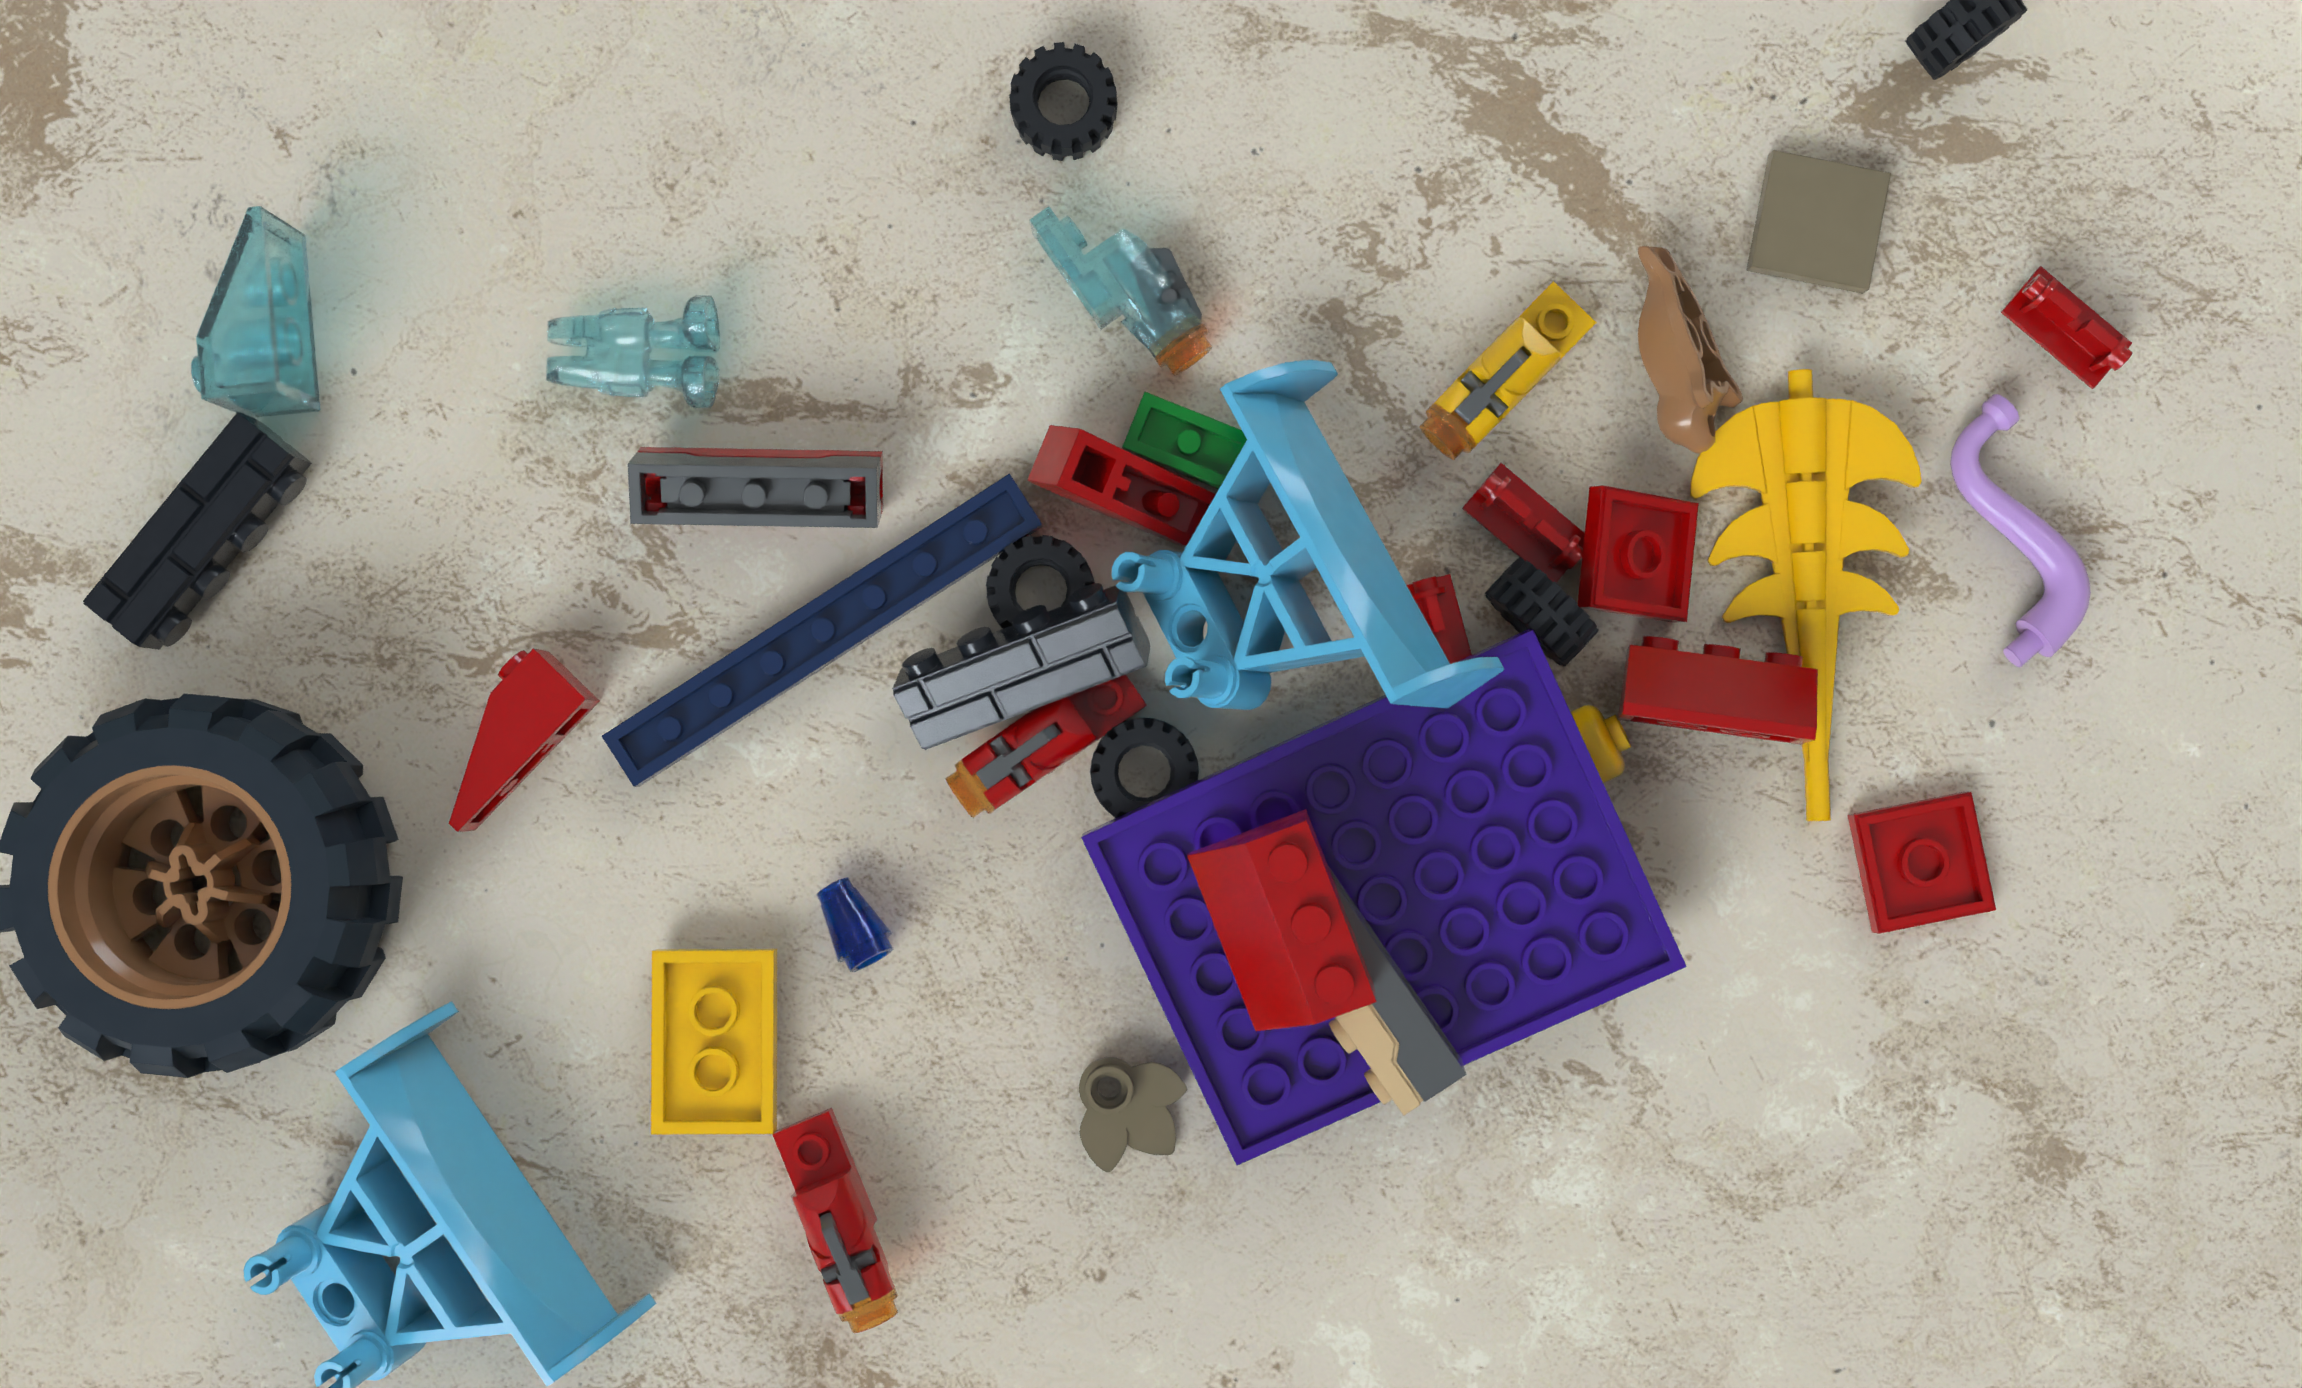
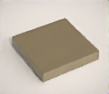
(1818, 221)

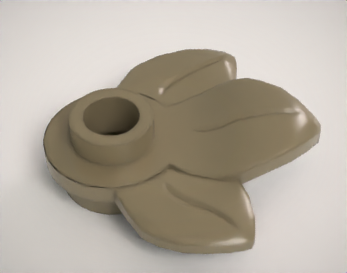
(1131, 1117)

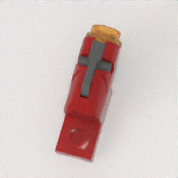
(1040, 744)
(838, 1220)

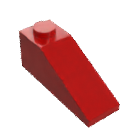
(1119, 484)
(519, 728)

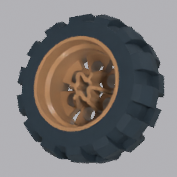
(87, 911)

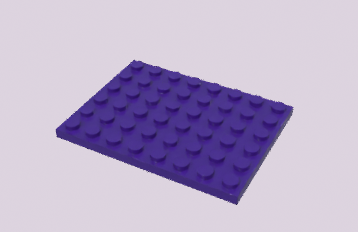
(1464, 845)

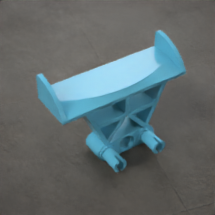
(1335, 537)
(479, 1204)

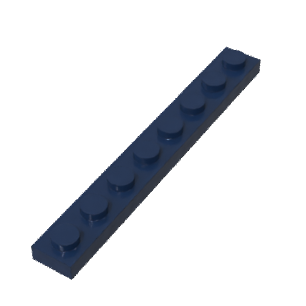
(822, 631)

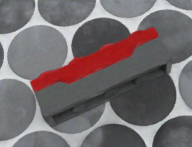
(756, 487)

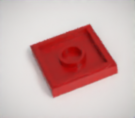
(1637, 554)
(1921, 862)

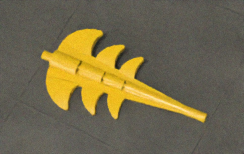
(1803, 463)

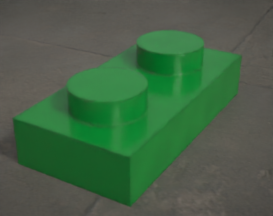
(1183, 440)

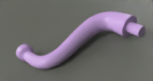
(2059, 565)

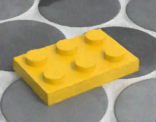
(714, 1041)

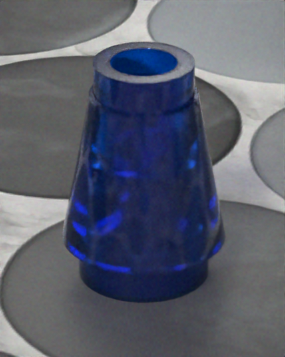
(853, 926)

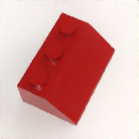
(1720, 691)
(1283, 925)

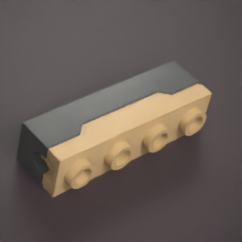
(1397, 1033)

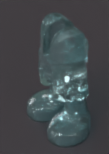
(620, 350)

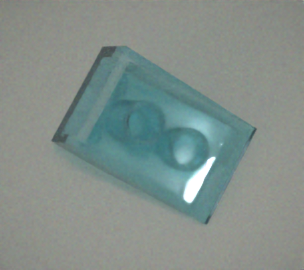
(259, 325)

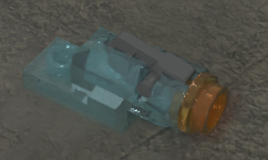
(1129, 281)

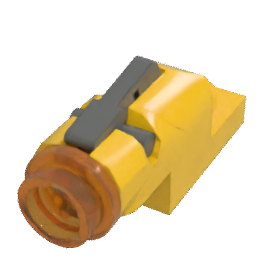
(1505, 372)

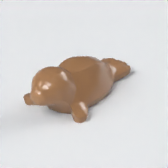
(1681, 356)

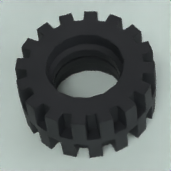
(1960, 32)
(1058, 65)
(1028, 553)
(1536, 603)
(1130, 735)

